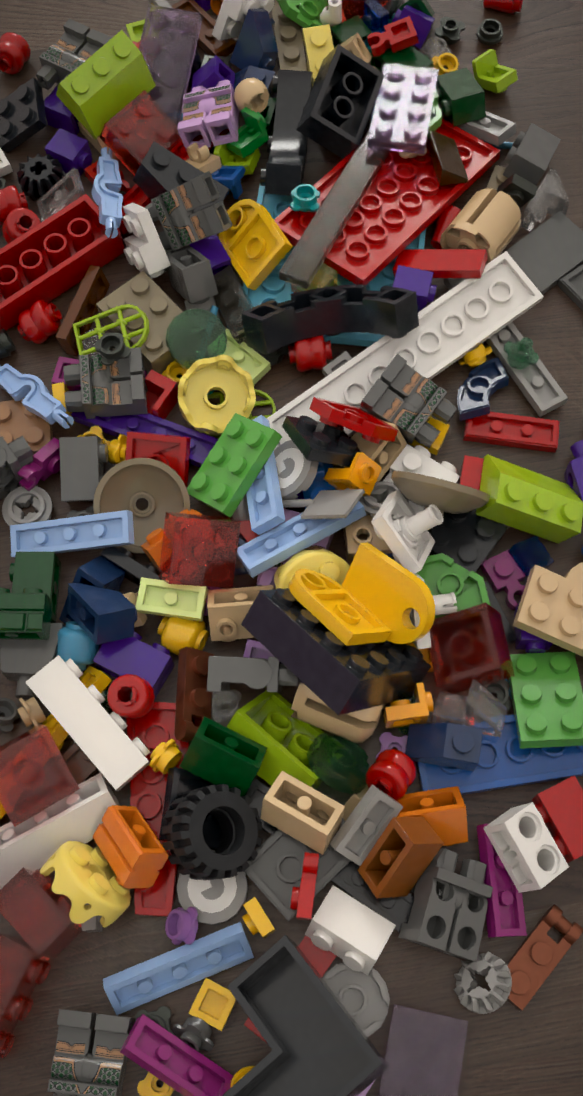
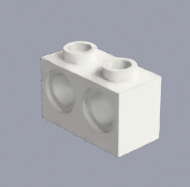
(526, 847)

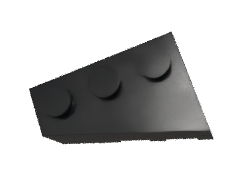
(165, 171)

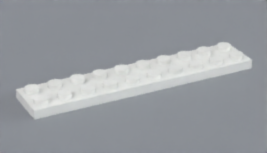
(444, 335)

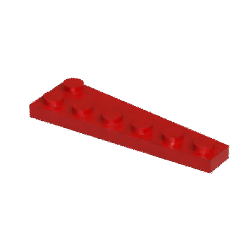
(148, 796)

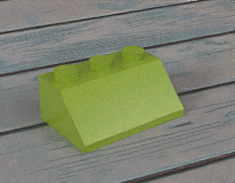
(105, 83)
(529, 501)
(287, 739)

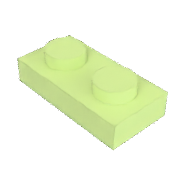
(247, 358)
(171, 600)

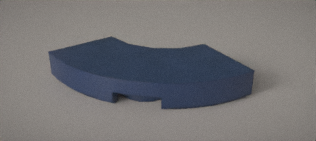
(478, 388)

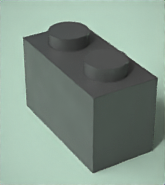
(531, 154)
(191, 275)
(81, 467)

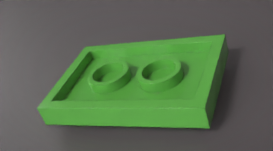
(233, 464)
(547, 699)

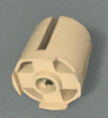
(484, 223)
(351, 726)

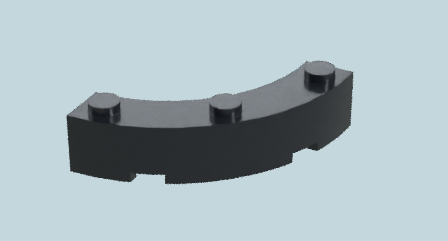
(287, 145)
(329, 313)

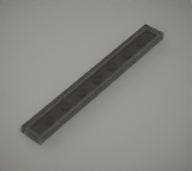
(333, 215)

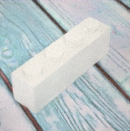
(88, 723)
(67, 820)

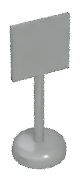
(326, 505)

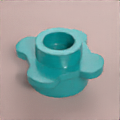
(305, 198)

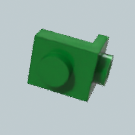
(250, 135)

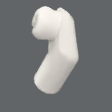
(332, 13)

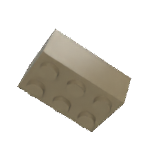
(159, 309)

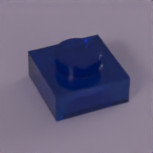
(375, 16)
(529, 553)

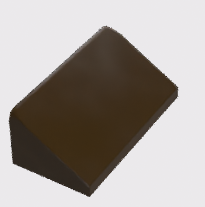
(446, 159)

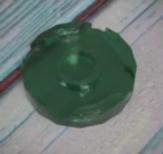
(195, 336)
(339, 763)

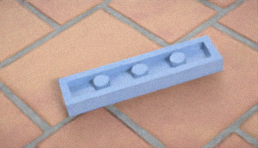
(264, 495)
(74, 533)
(290, 539)
(177, 968)

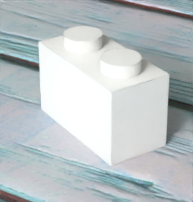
(349, 930)

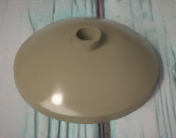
(141, 479)
(446, 495)

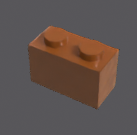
(400, 857)

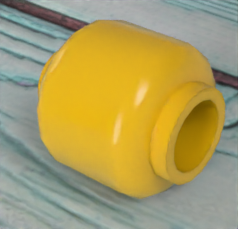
(182, 633)

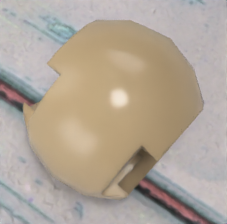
(251, 94)

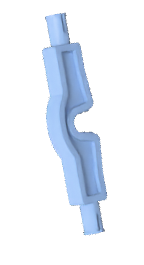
(106, 192)
(36, 395)

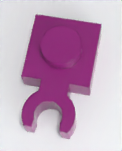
(44, 464)
(504, 575)

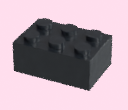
(340, 102)

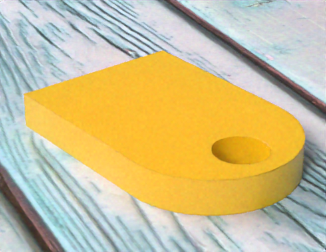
(254, 243)
(390, 593)
(337, 609)

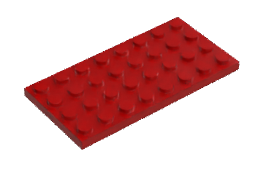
(394, 208)

